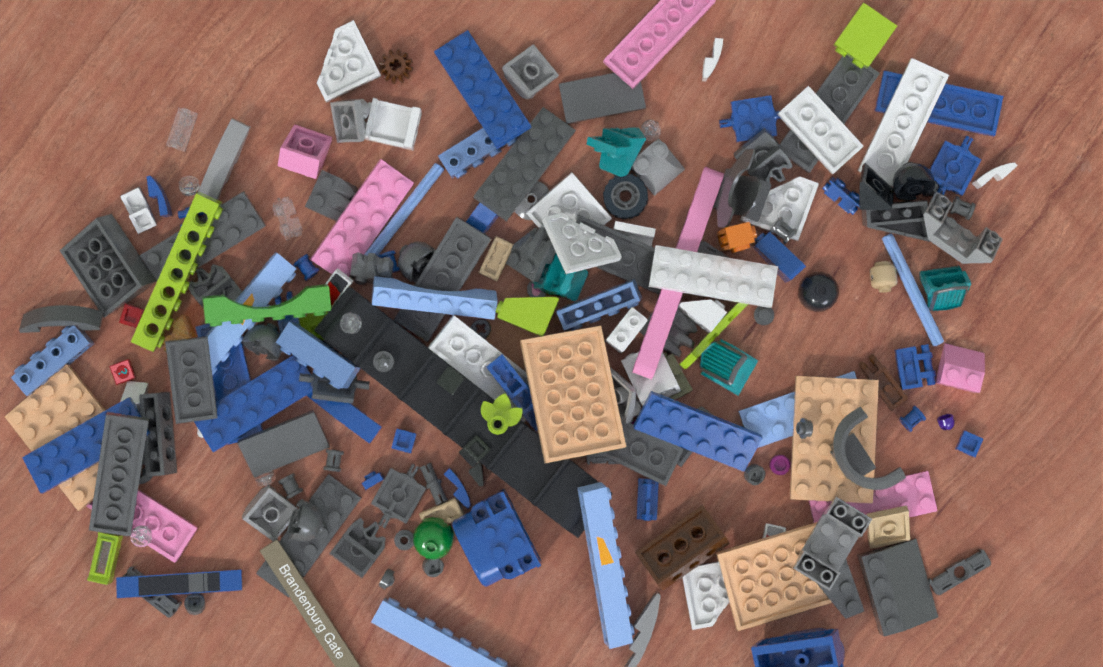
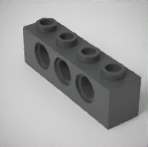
(160, 443)

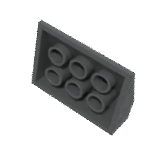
(107, 264)
(897, 587)

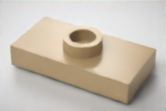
(496, 258)
(447, 511)

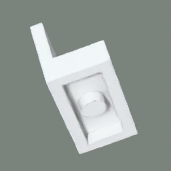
(640, 233)

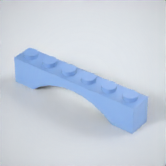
(470, 303)

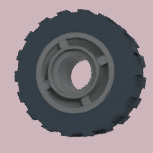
(627, 209)

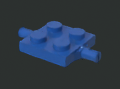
(751, 117)
(954, 167)

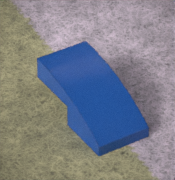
(156, 191)

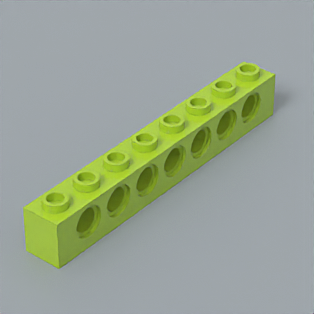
(143, 335)

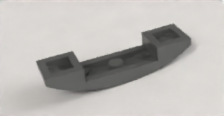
(61, 316)

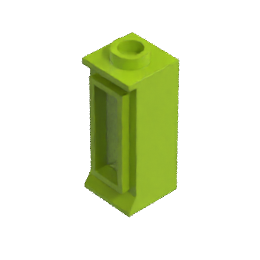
(105, 558)

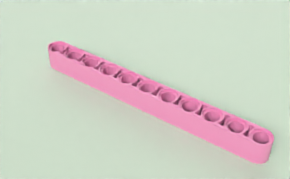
(669, 300)

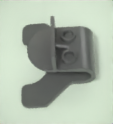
(740, 194)

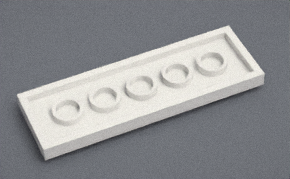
(904, 119)
(713, 276)
(470, 356)

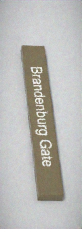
(308, 605)

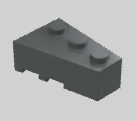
(902, 219)

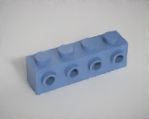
(470, 153)
(599, 304)
(317, 355)
(52, 359)

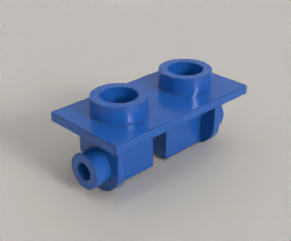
(837, 189)
(647, 499)

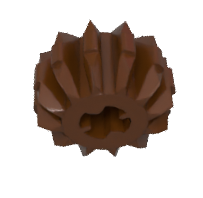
(391, 61)

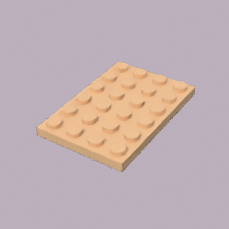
(573, 394)
(826, 403)
(51, 412)
(763, 580)

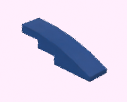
(514, 387)
(351, 418)

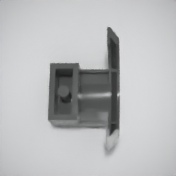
(854, 459)

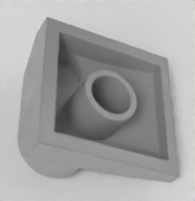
(529, 72)
(349, 119)
(656, 166)
(626, 398)
(269, 512)

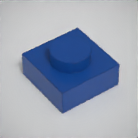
(404, 440)
(969, 443)
(372, 479)

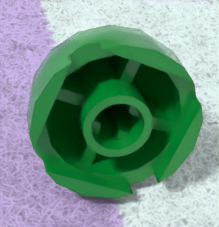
(433, 538)

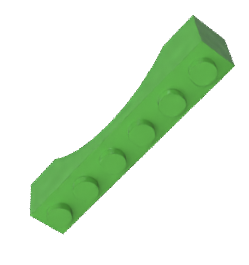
(310, 300)

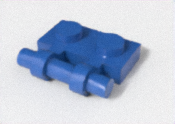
(909, 368)

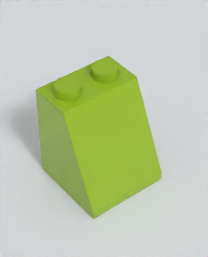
(864, 36)
(528, 313)

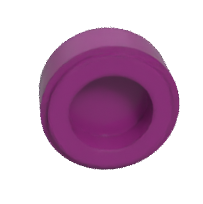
(779, 464)

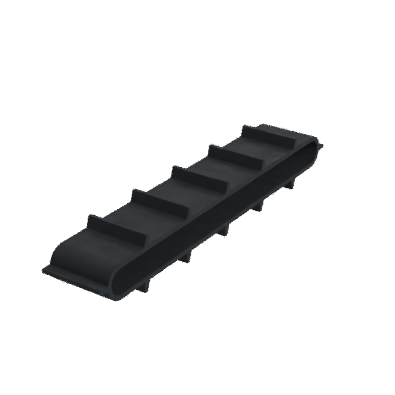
(513, 455)

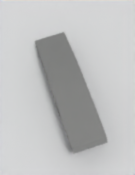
(224, 158)
(645, 624)

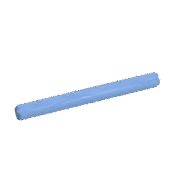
(405, 210)
(912, 290)

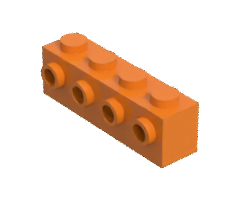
(736, 237)

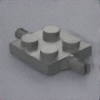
(324, 391)
(398, 495)

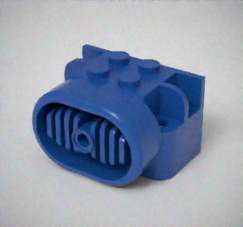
(495, 540)
(801, 649)

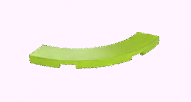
(707, 340)

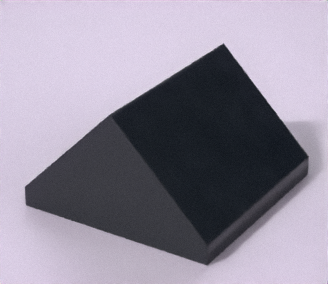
(874, 191)

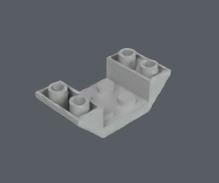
(954, 238)
(831, 542)

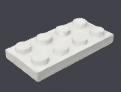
(820, 130)

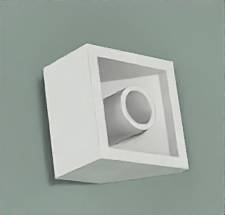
(704, 313)

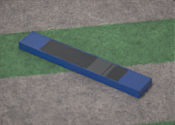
(179, 583)

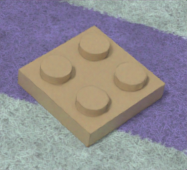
(888, 527)

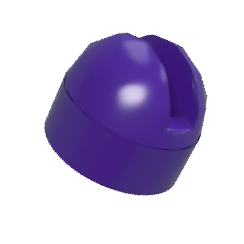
(946, 421)

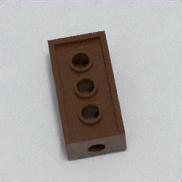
(685, 560)

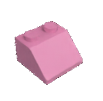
(304, 151)
(961, 368)

